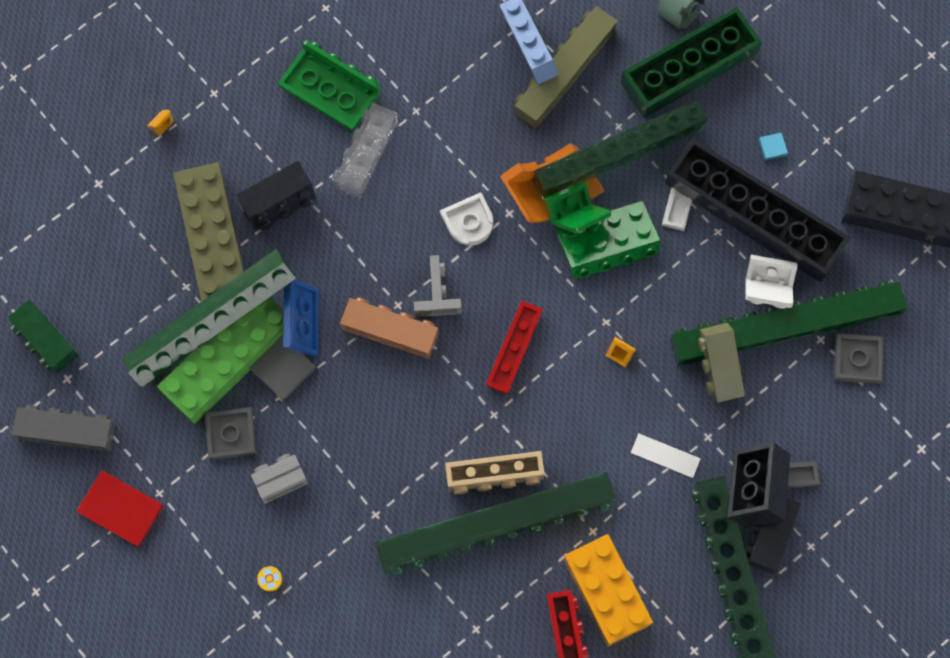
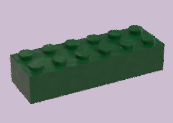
(690, 62)

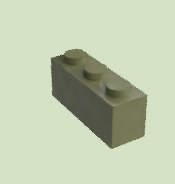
(721, 362)

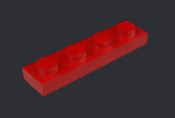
(514, 347)

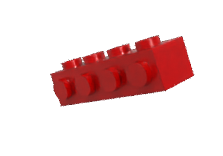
(565, 625)

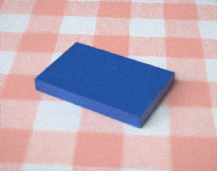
(301, 318)

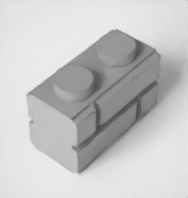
(279, 478)

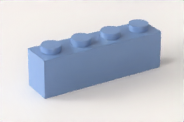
(529, 40)

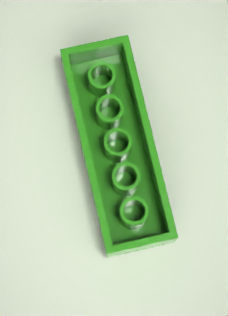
(223, 361)

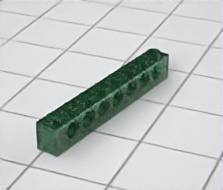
(620, 149)
(717, 490)

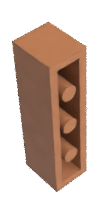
(389, 328)

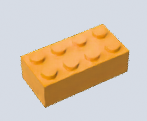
(607, 590)

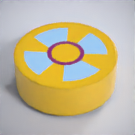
(269, 579)

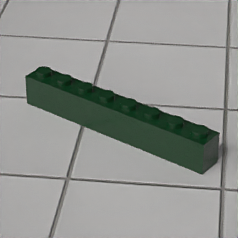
(208, 318)

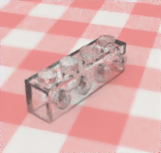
(365, 151)

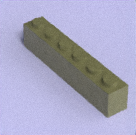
(570, 62)

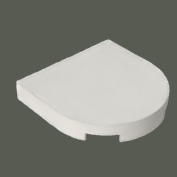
(469, 220)

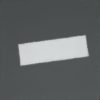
(665, 455)

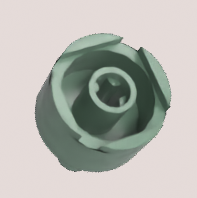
(679, 12)

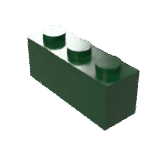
(42, 337)

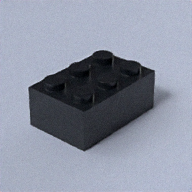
(277, 196)
(759, 485)

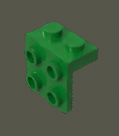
(573, 209)

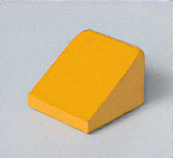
(161, 122)

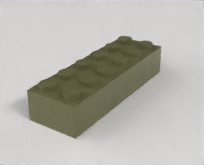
(209, 227)

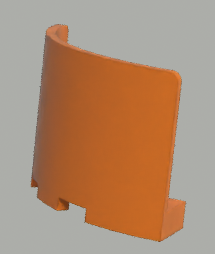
(521, 187)

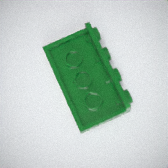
(330, 85)
(617, 241)

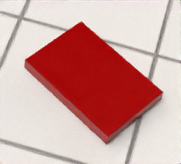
(120, 508)

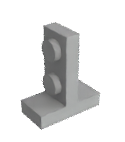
(437, 306)

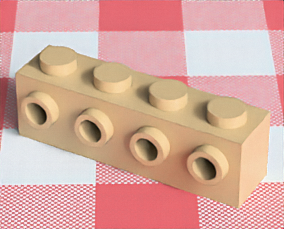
(495, 471)

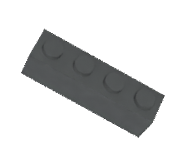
(63, 429)

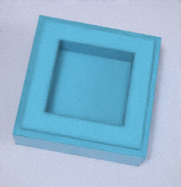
(773, 146)

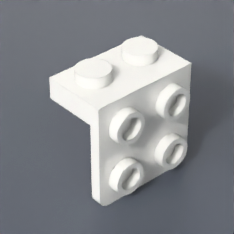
(770, 281)

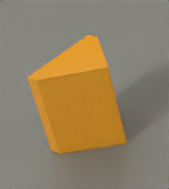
(620, 352)

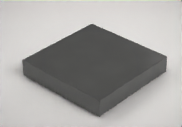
(858, 358)
(282, 369)
(230, 433)

